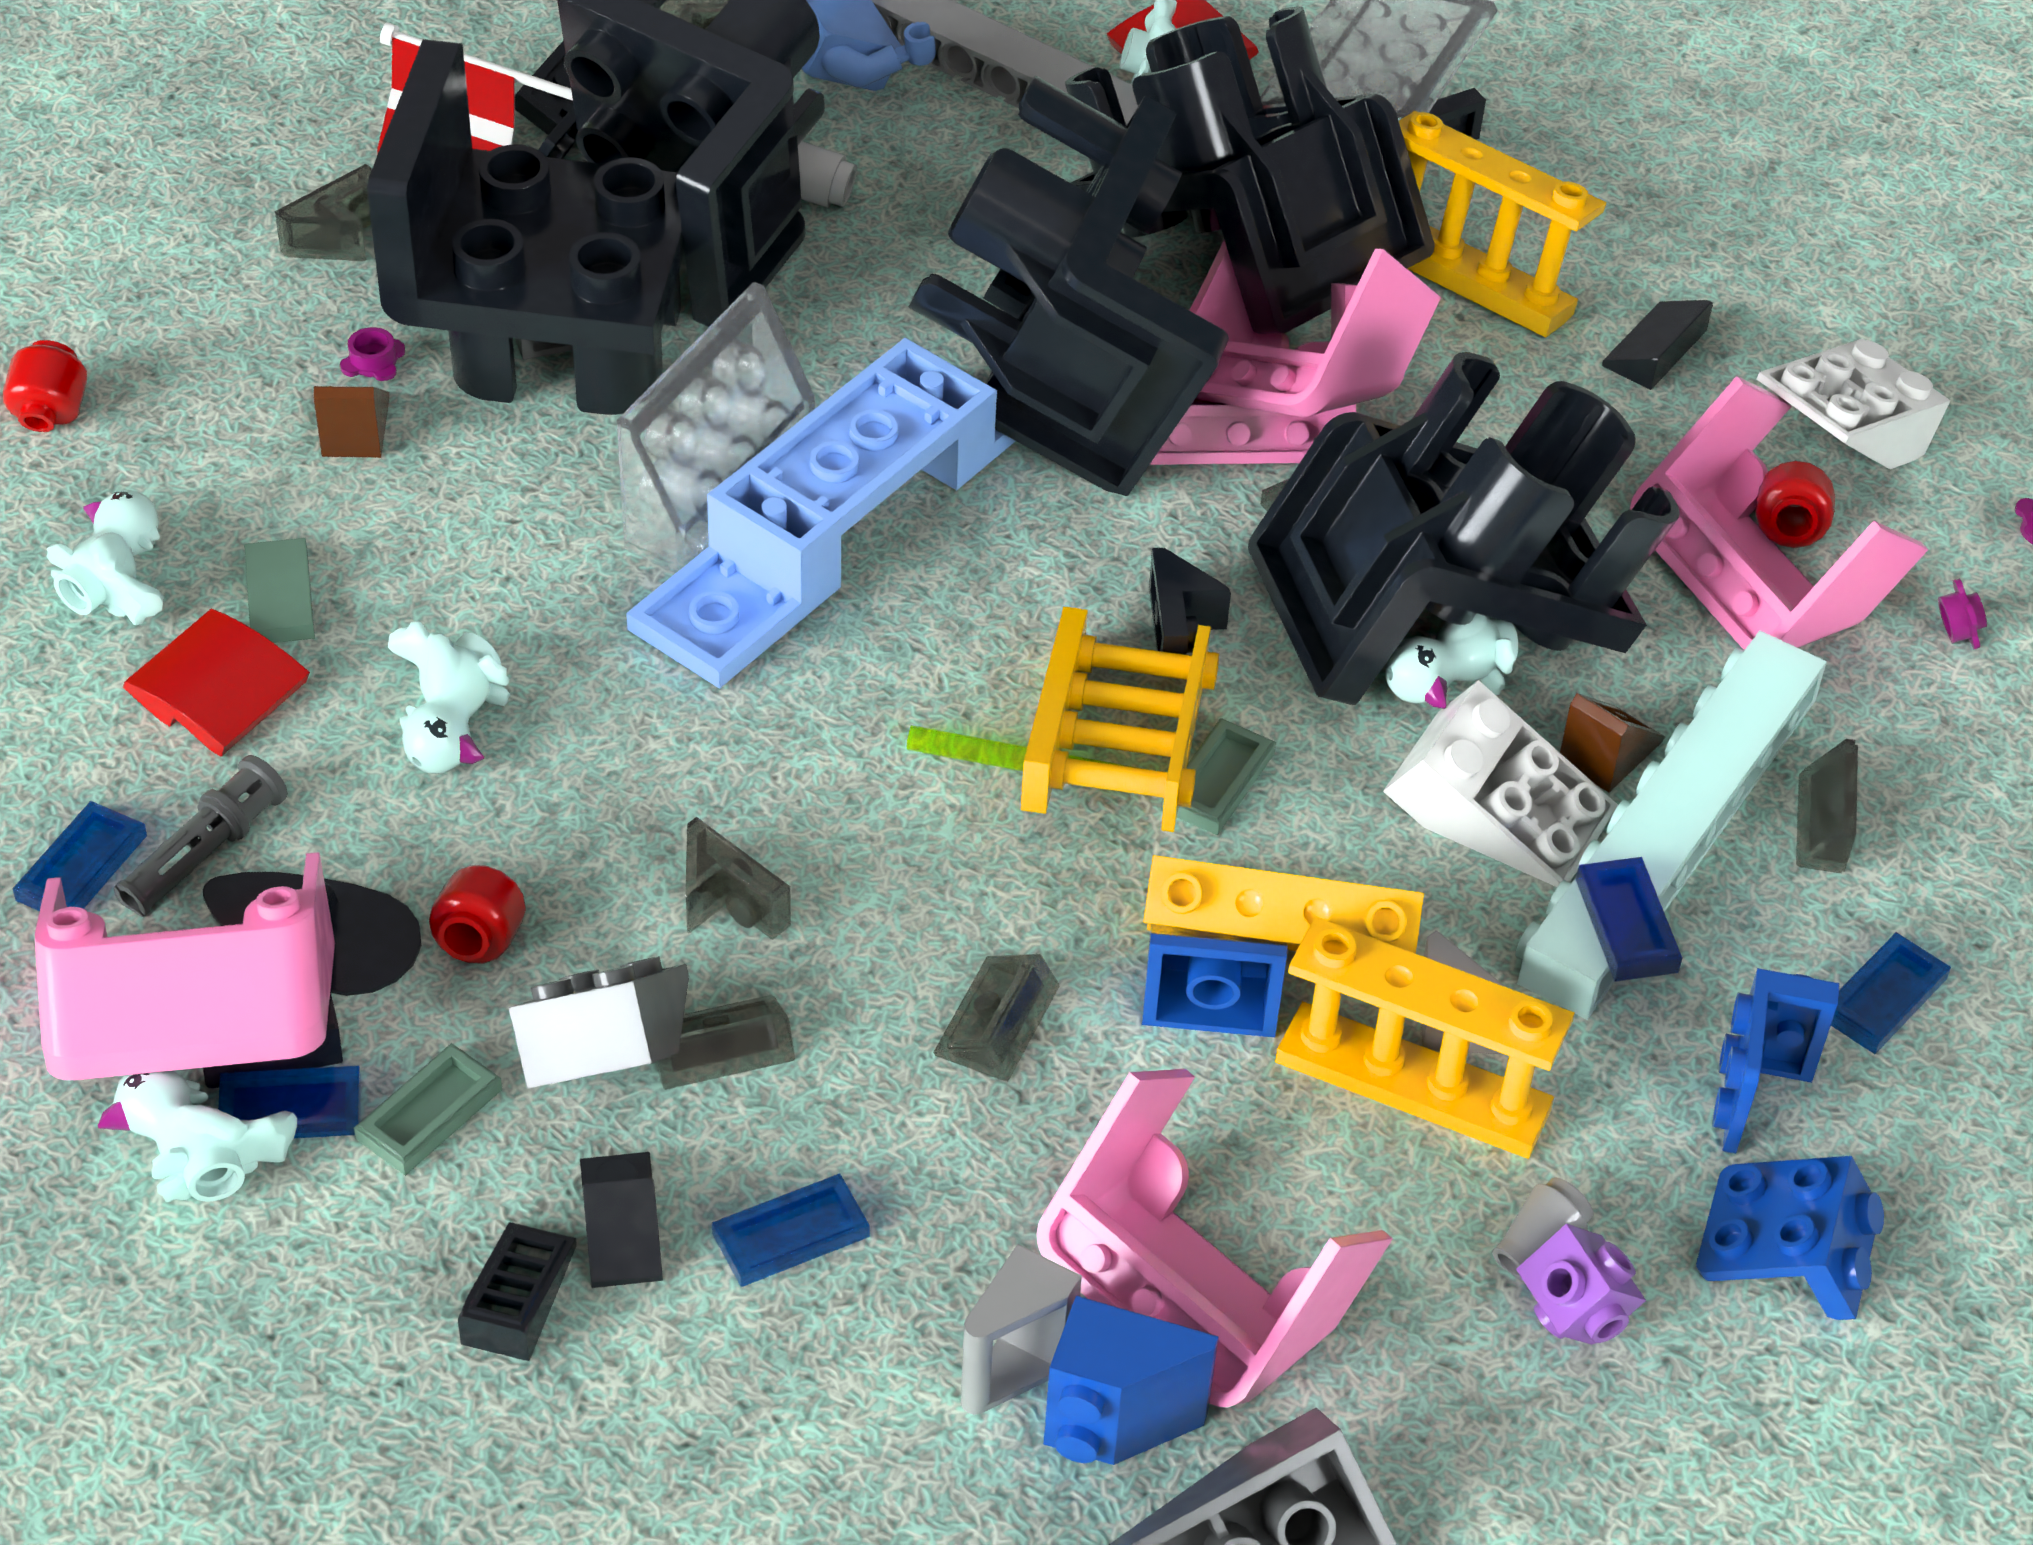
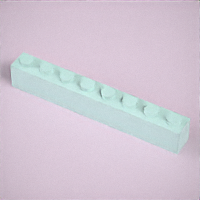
(1677, 809)

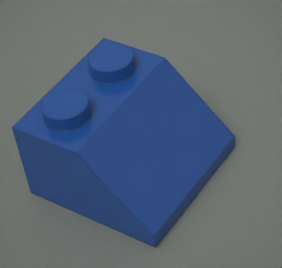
(1213, 982)
(1125, 1383)

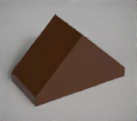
(351, 420)
(1605, 741)

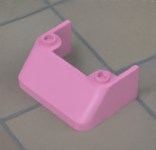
(1359, 365)
(1251, 436)
(1728, 556)
(188, 992)
(1138, 1255)

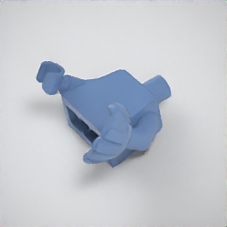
(860, 47)

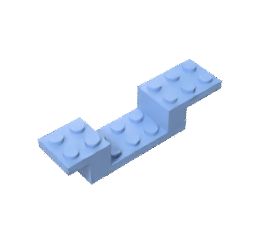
(785, 510)

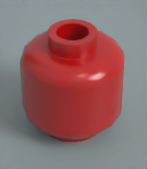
(45, 384)
(1795, 504)
(477, 914)

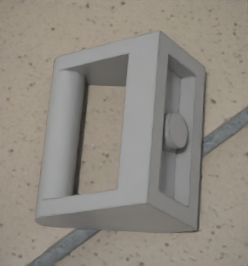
(1027, 1315)

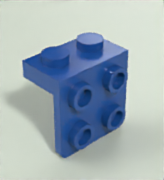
(1778, 1034)
(1795, 1222)

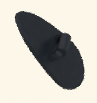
(372, 930)

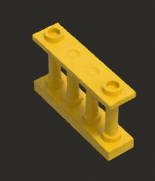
(1490, 277)
(1070, 690)
(1274, 903)
(1410, 1076)

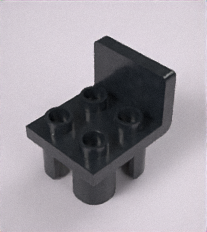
(714, 112)
(1290, 184)
(521, 246)
(1095, 358)
(1416, 521)

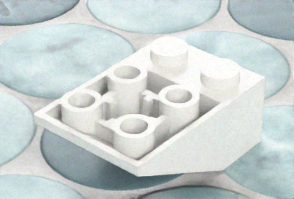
(1863, 400)
(1500, 789)

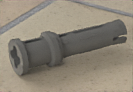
(218, 811)

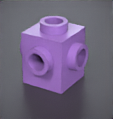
(1581, 1286)

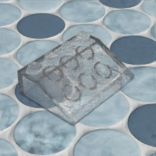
(1393, 48)
(702, 424)

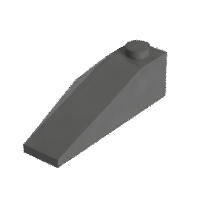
(1276, 1491)

